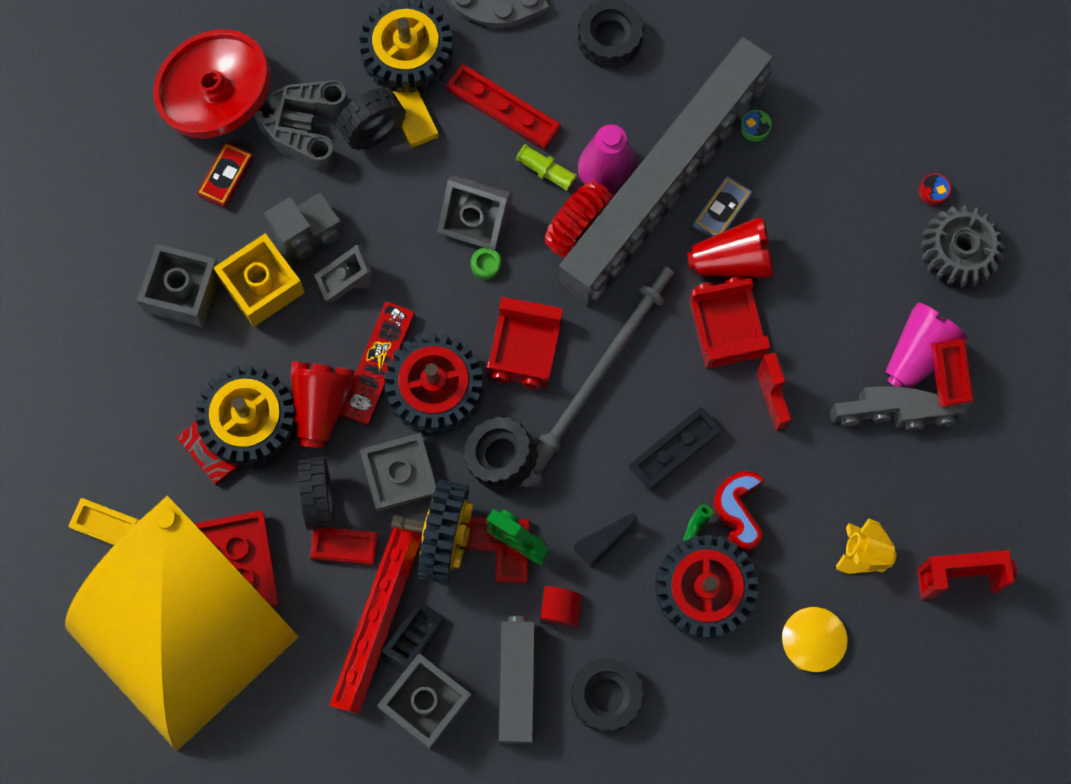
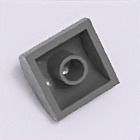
(474, 212)

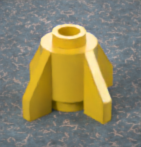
(867, 549)

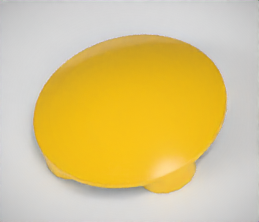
(814, 639)

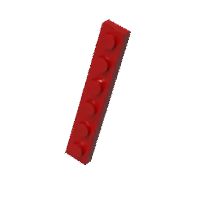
(375, 621)

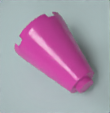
(608, 159)
(913, 354)

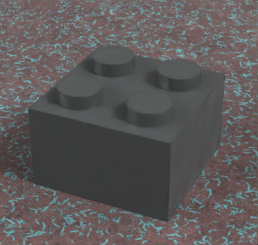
(179, 285)
(425, 701)

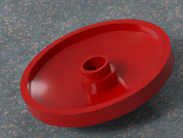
(212, 83)

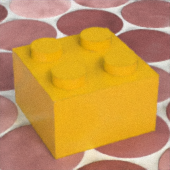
(259, 280)

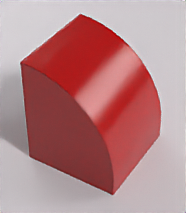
(561, 607)

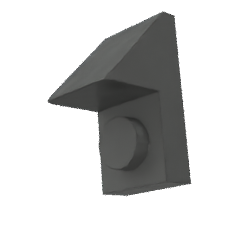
(344, 274)

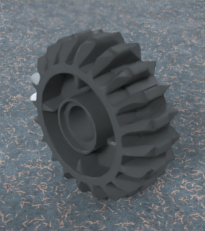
(976, 233)

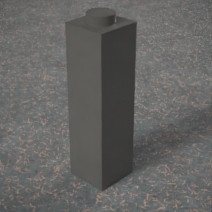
(516, 681)

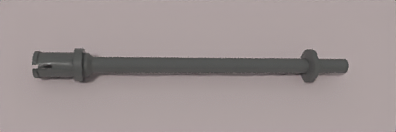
(550, 442)

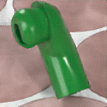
(698, 521)

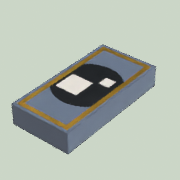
(722, 208)

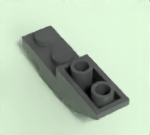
(909, 407)

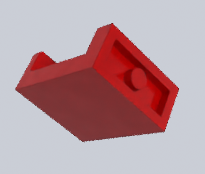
(728, 322)
(524, 343)
(937, 569)

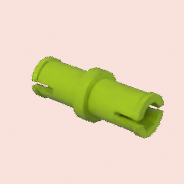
(546, 167)

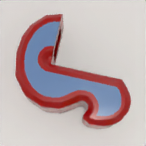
(733, 513)

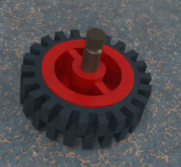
(434, 383)
(706, 586)

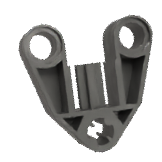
(294, 117)

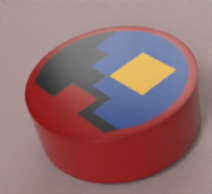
(934, 189)

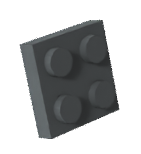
(398, 472)

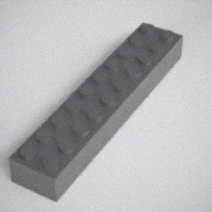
(664, 173)

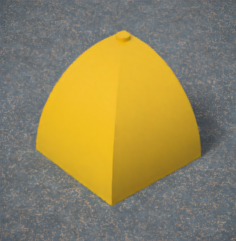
(175, 623)

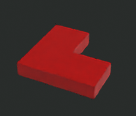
(771, 383)
(510, 564)

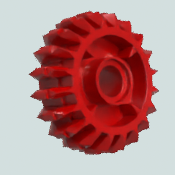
(576, 217)

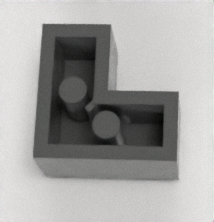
(303, 226)

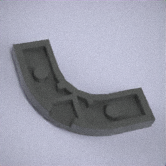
(499, 13)

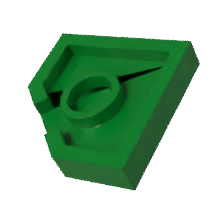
(506, 529)

